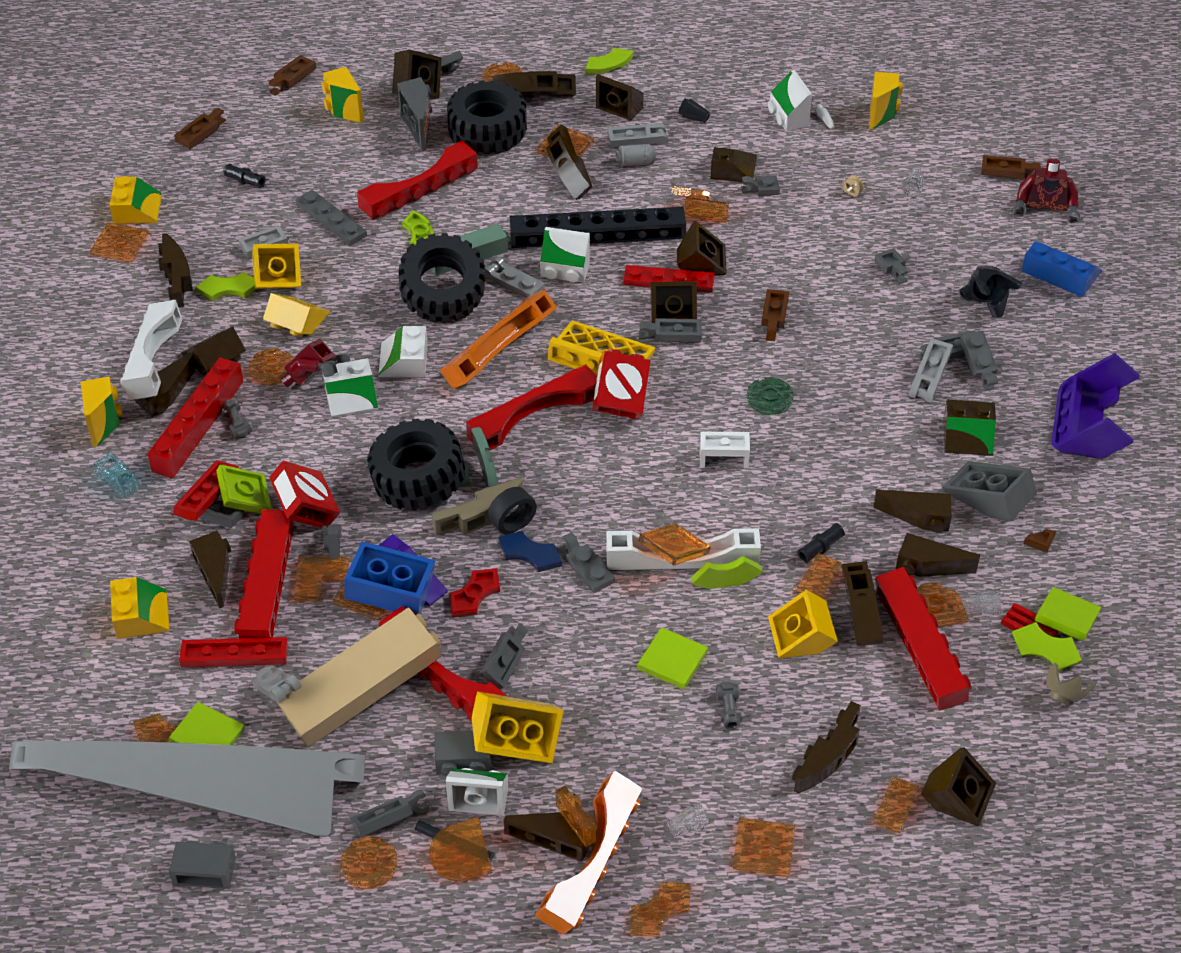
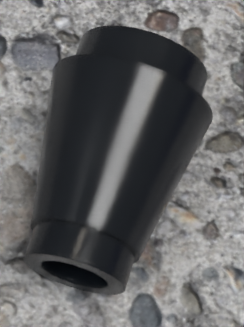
(692, 110)

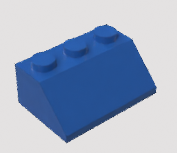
(1060, 269)
(388, 578)

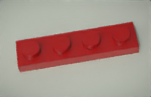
(643, 275)
(201, 494)
(234, 652)

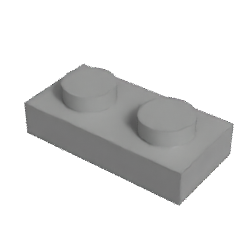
(269, 236)

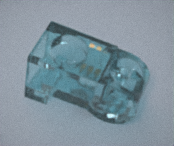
(117, 475)

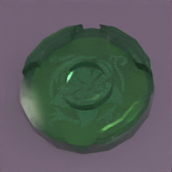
(770, 396)

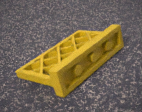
(579, 354)

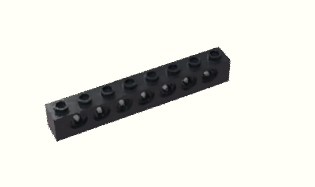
(603, 226)

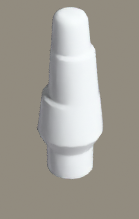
(823, 115)

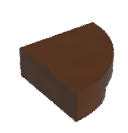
(1040, 540)

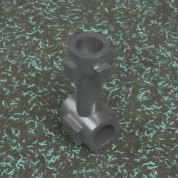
(239, 427)
(728, 692)

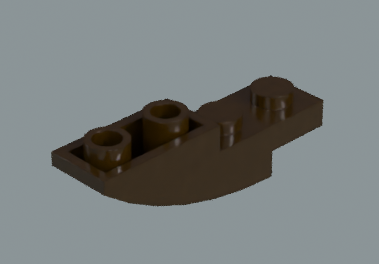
(540, 83)
(567, 164)
(175, 269)
(862, 603)
(829, 753)

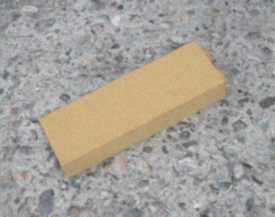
(360, 676)

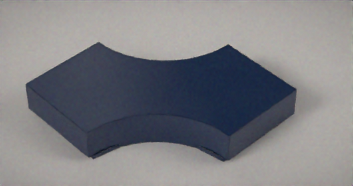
(539, 555)

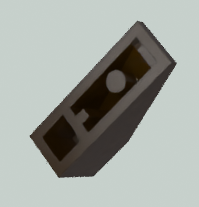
(173, 380)
(920, 509)
(932, 558)
(213, 562)
(546, 831)

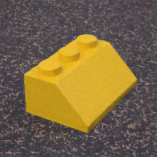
(515, 727)

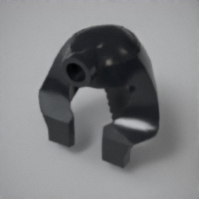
(990, 285)

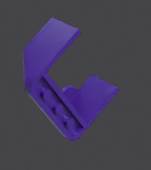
(1081, 406)

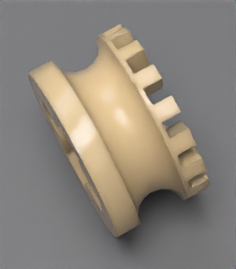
(856, 182)

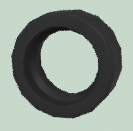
(504, 503)

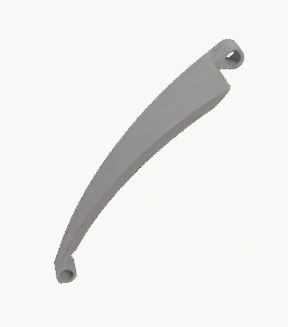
(248, 781)

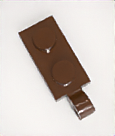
(291, 73)
(200, 128)
(1007, 167)
(774, 311)

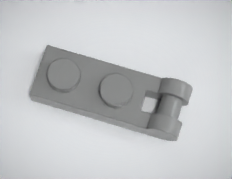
(638, 135)
(513, 278)
(931, 369)
(275, 683)

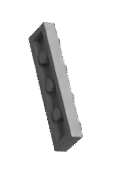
(331, 217)

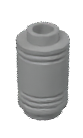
(635, 155)

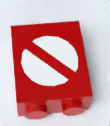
(621, 384)
(304, 494)

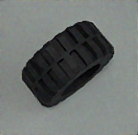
(487, 116)
(443, 252)
(420, 485)

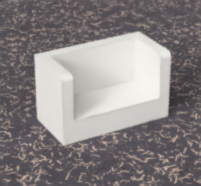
(725, 444)

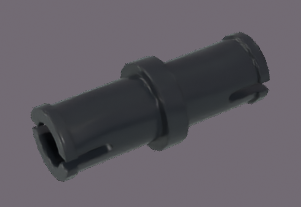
(244, 175)
(821, 542)

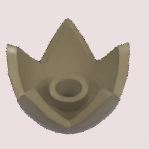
(1067, 690)

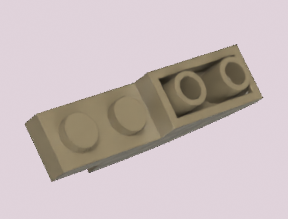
(473, 514)

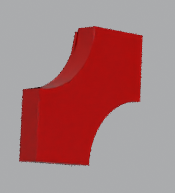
(467, 599)

